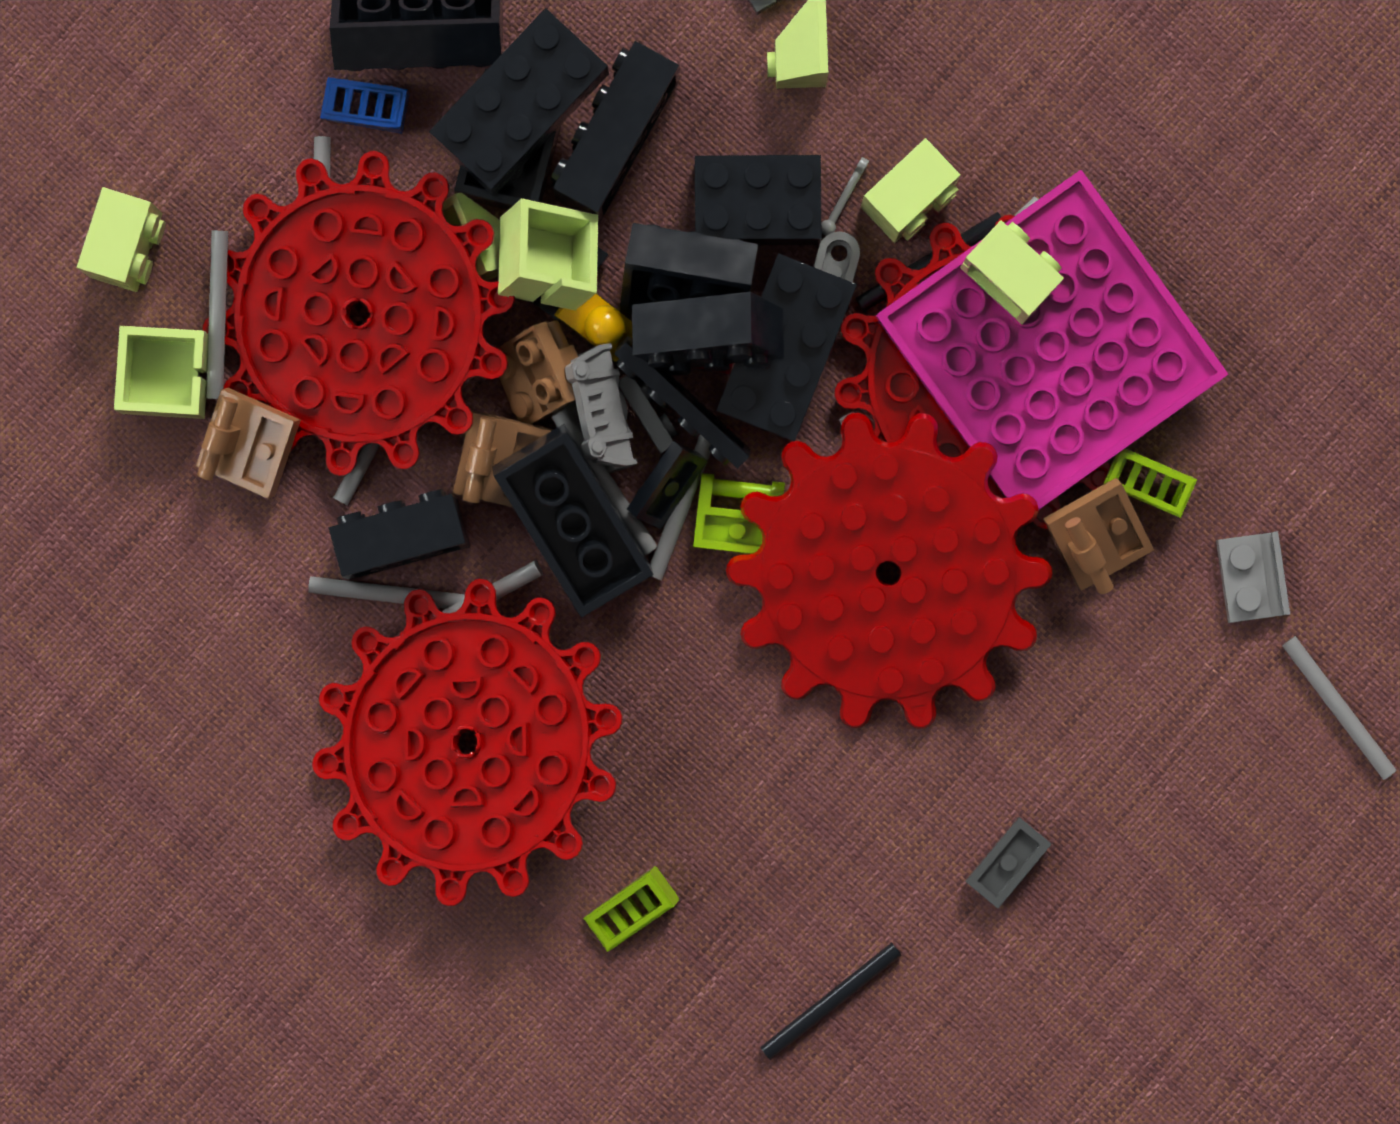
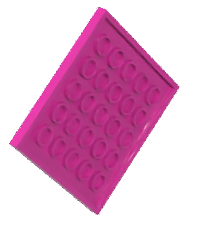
(1080, 374)

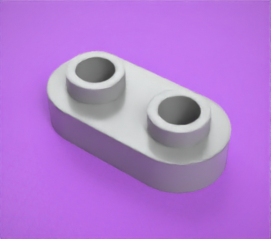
(844, 269)

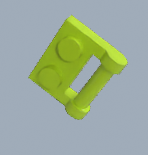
(727, 528)

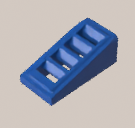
(398, 112)

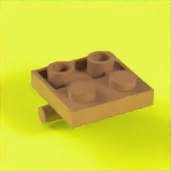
(536, 372)
(247, 443)
(485, 445)
(1098, 535)

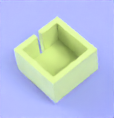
(910, 191)
(121, 239)
(548, 254)
(1012, 270)
(161, 372)

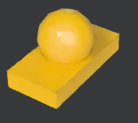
(597, 323)

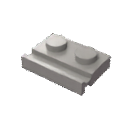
(1253, 577)

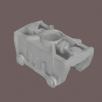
(600, 409)

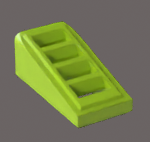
(1181, 495)
(660, 888)

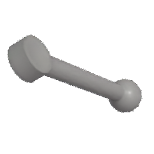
(829, 226)

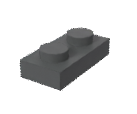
(658, 428)
(1008, 862)

